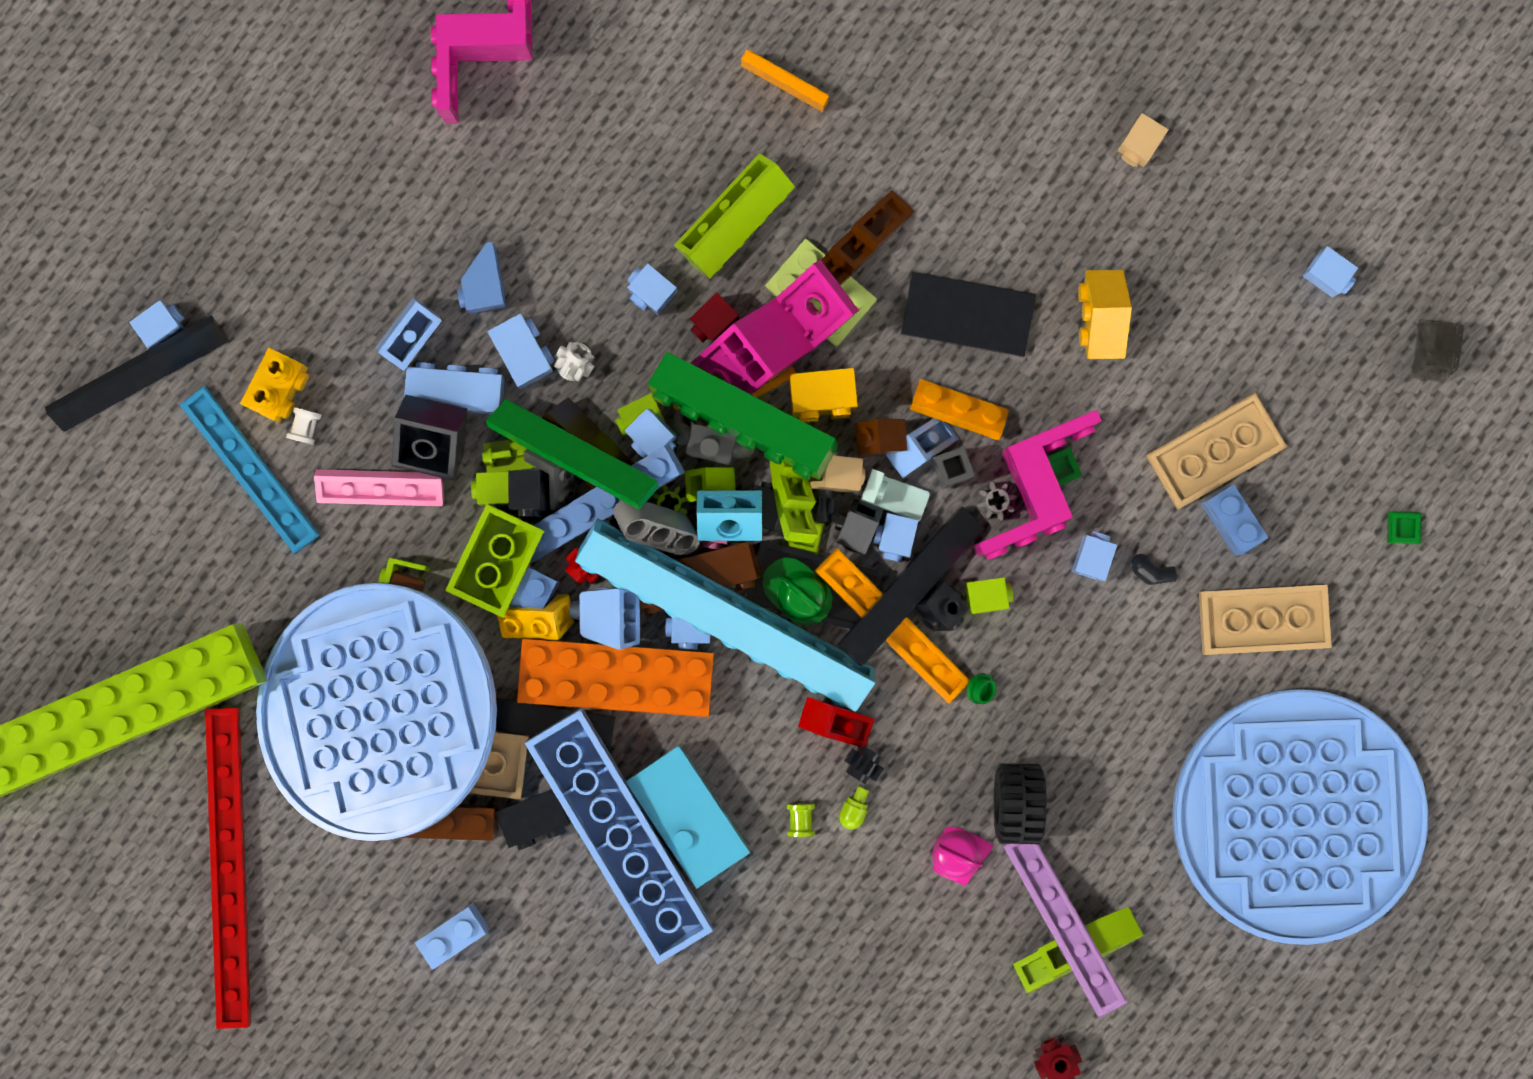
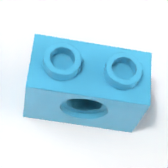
(729, 515)

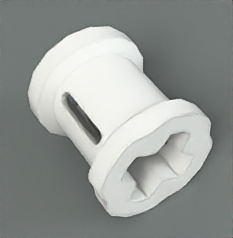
(303, 426)

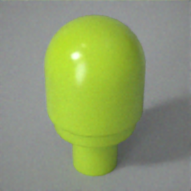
(854, 809)

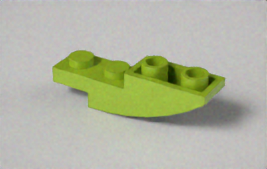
(1050, 964)

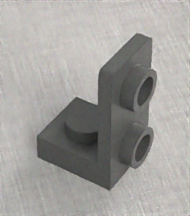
(560, 480)

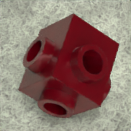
(1053, 1051)

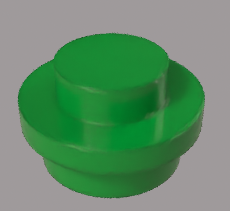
(981, 689)

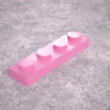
(378, 488)

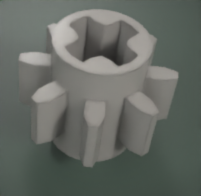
(999, 493)

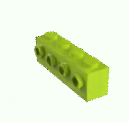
(734, 215)

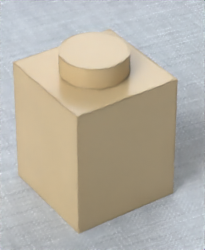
(1142, 141)

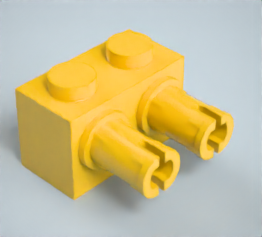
(275, 386)

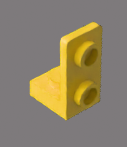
(538, 623)

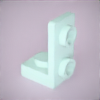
(894, 496)

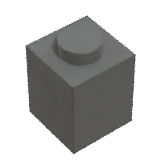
(953, 467)

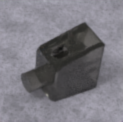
(1437, 347)

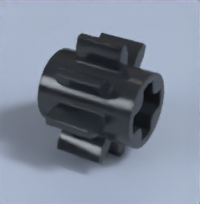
(825, 506)
(863, 764)

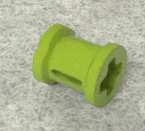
(801, 819)

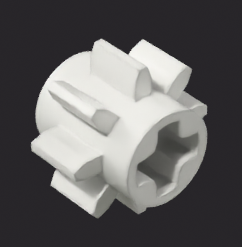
(574, 361)

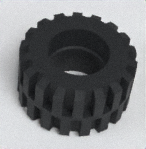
(1019, 803)

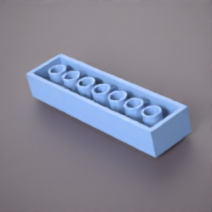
(619, 835)

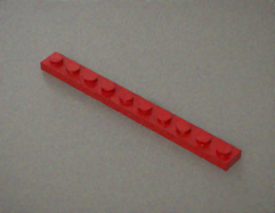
(228, 868)

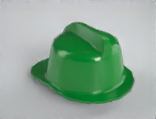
(797, 591)

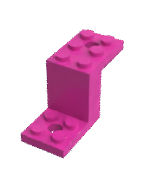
(476, 39)
(779, 331)
(1038, 485)

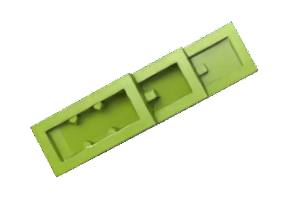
(793, 503)

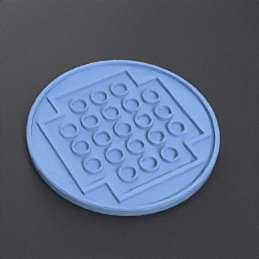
(376, 711)
(1300, 816)

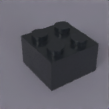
(429, 437)

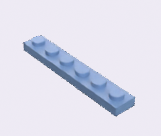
(582, 513)

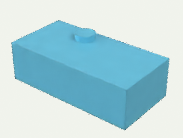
(688, 816)

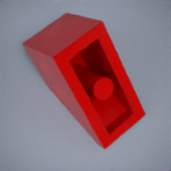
(835, 722)

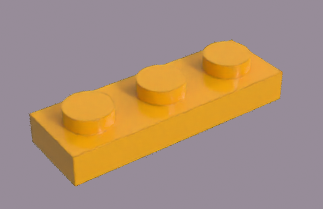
(959, 409)

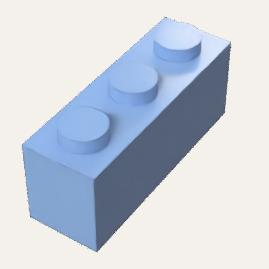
(475, 391)

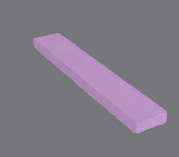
(1066, 927)

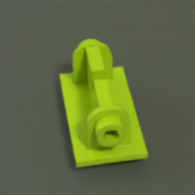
(504, 456)

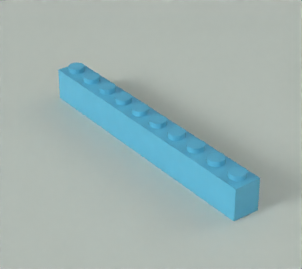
(725, 615)

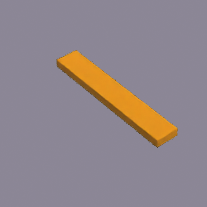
(906, 639)

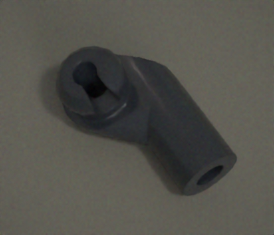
(1151, 574)

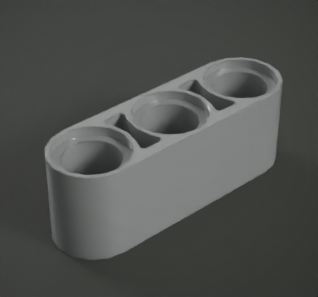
(657, 527)

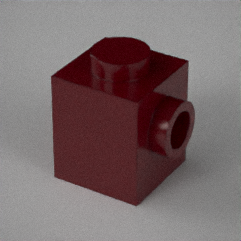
(713, 319)

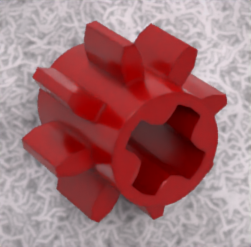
(576, 572)

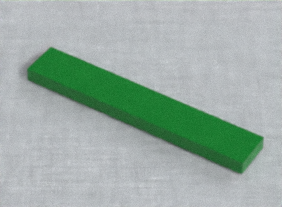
(572, 454)

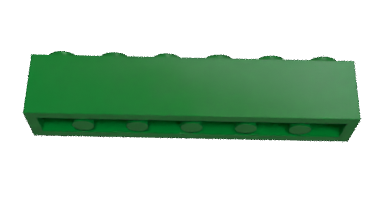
(742, 416)

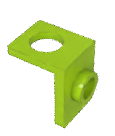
(393, 565)

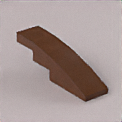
(866, 236)

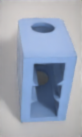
(608, 616)

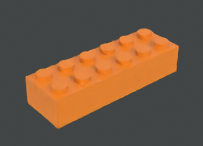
(615, 678)

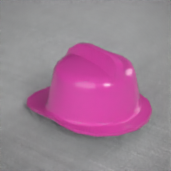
(959, 854)

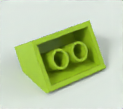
(494, 560)

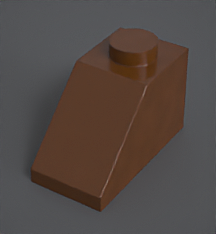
(880, 437)

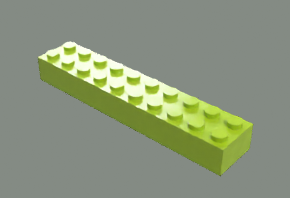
(127, 706)

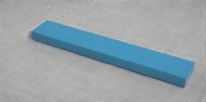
(249, 469)

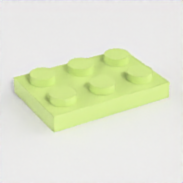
(797, 264)

